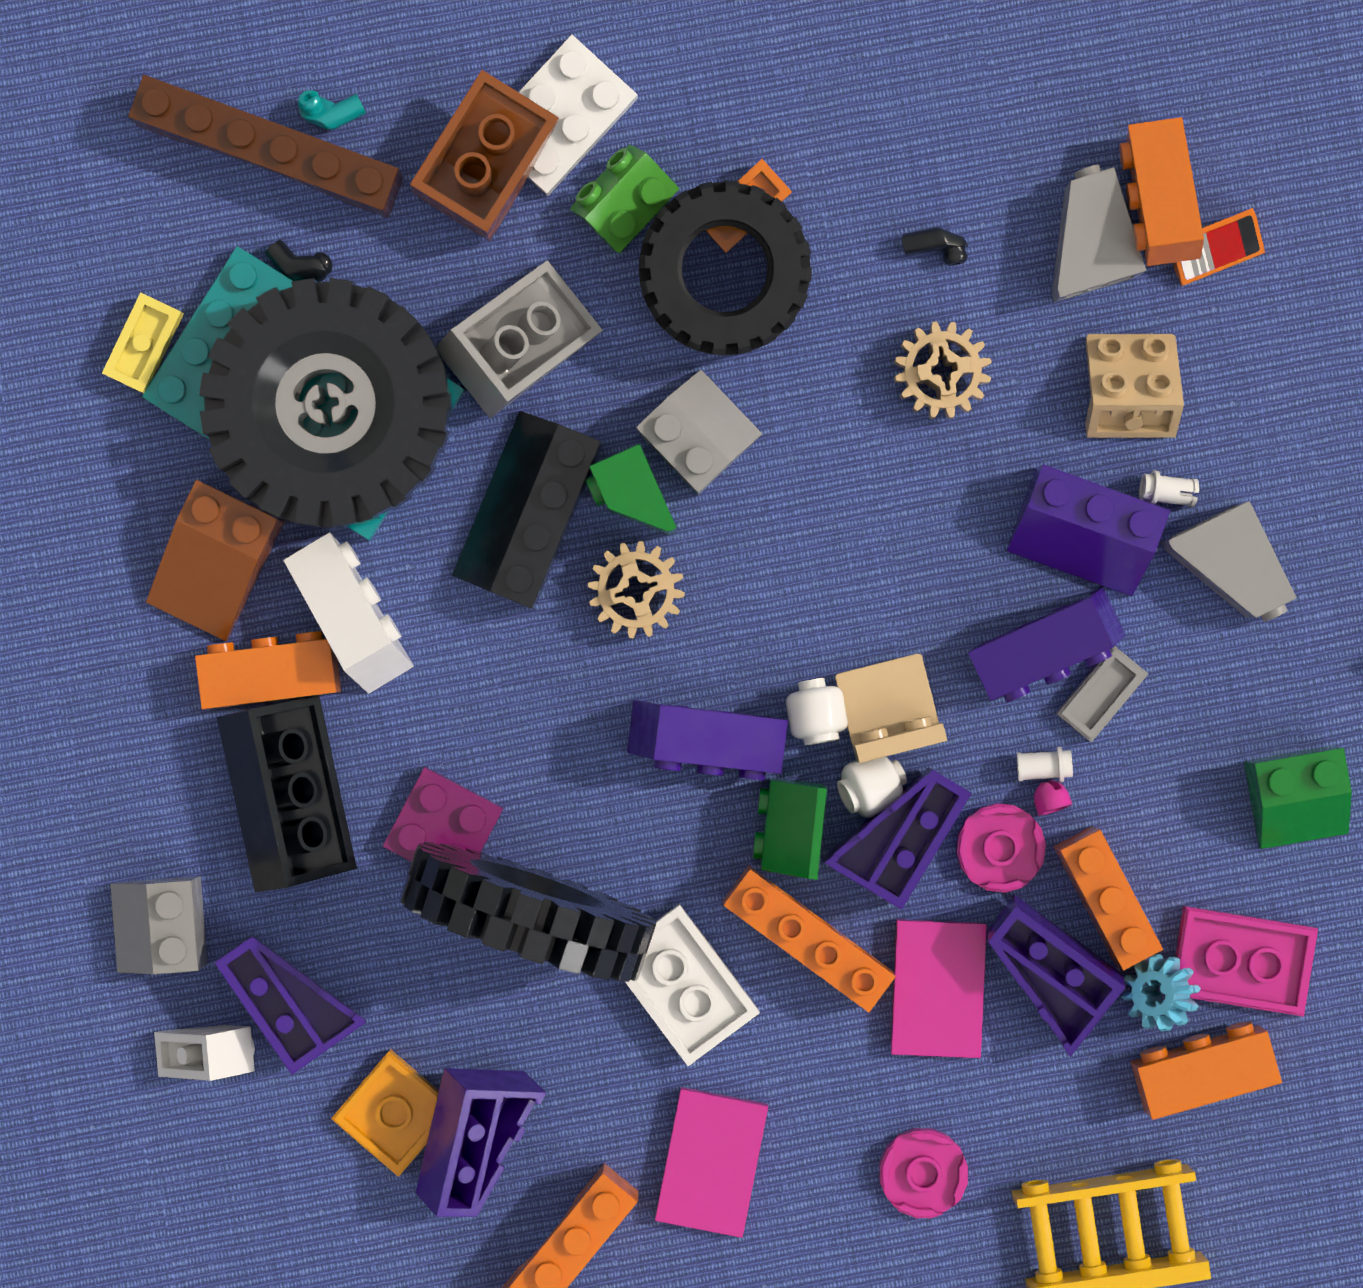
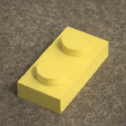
(143, 343)

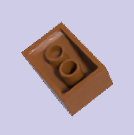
(484, 155)
(213, 559)

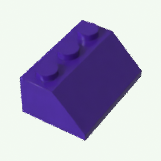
(1087, 530)

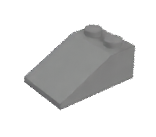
(517, 338)

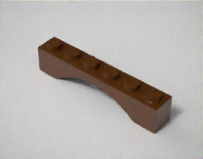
(267, 145)

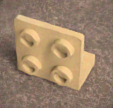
(1133, 386)
(890, 708)

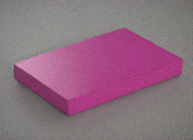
(1247, 959)
(938, 988)
(711, 1162)

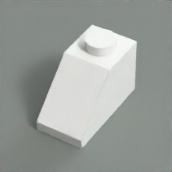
(205, 1052)

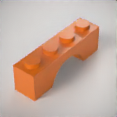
(579, 1233)

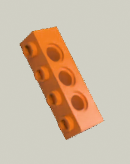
(808, 938)

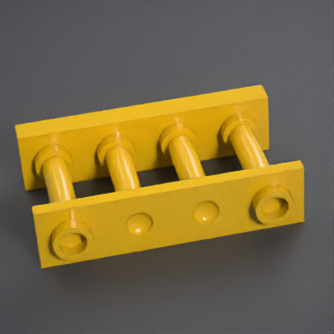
(1138, 1269)

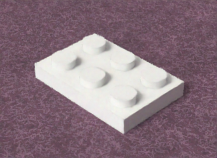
(586, 101)
(689, 988)

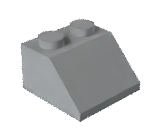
(698, 431)
(159, 925)

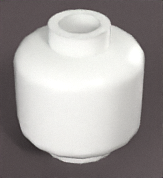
(816, 712)
(871, 785)

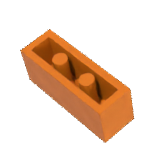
(1162, 192)
(267, 671)
(1108, 898)
(1205, 1070)

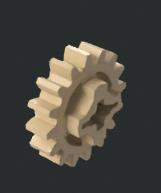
(961, 366)
(642, 610)

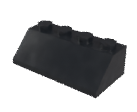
(527, 509)
(286, 793)

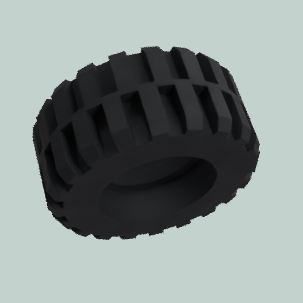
(738, 207)

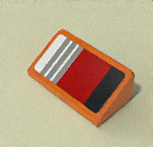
(1224, 246)

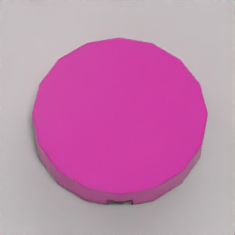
(1000, 847)
(923, 1172)

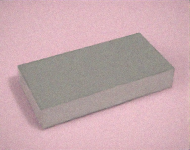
(1101, 694)

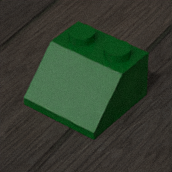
(630, 490)
(1299, 796)
(791, 827)

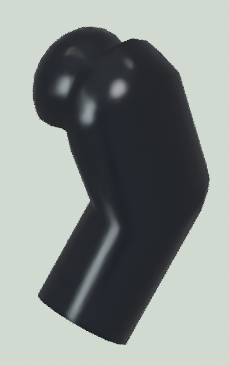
(939, 240)
(299, 267)

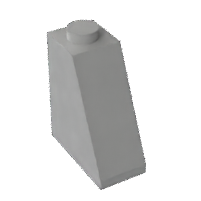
(1094, 236)
(1235, 561)

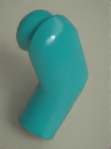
(326, 113)

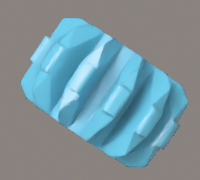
(1148, 1000)

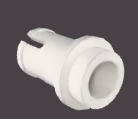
(1167, 489)
(1045, 765)

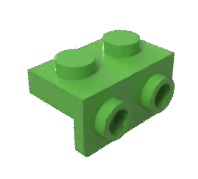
(624, 197)

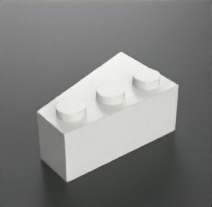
(349, 612)

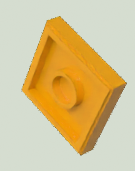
(390, 1112)

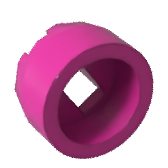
(1051, 797)

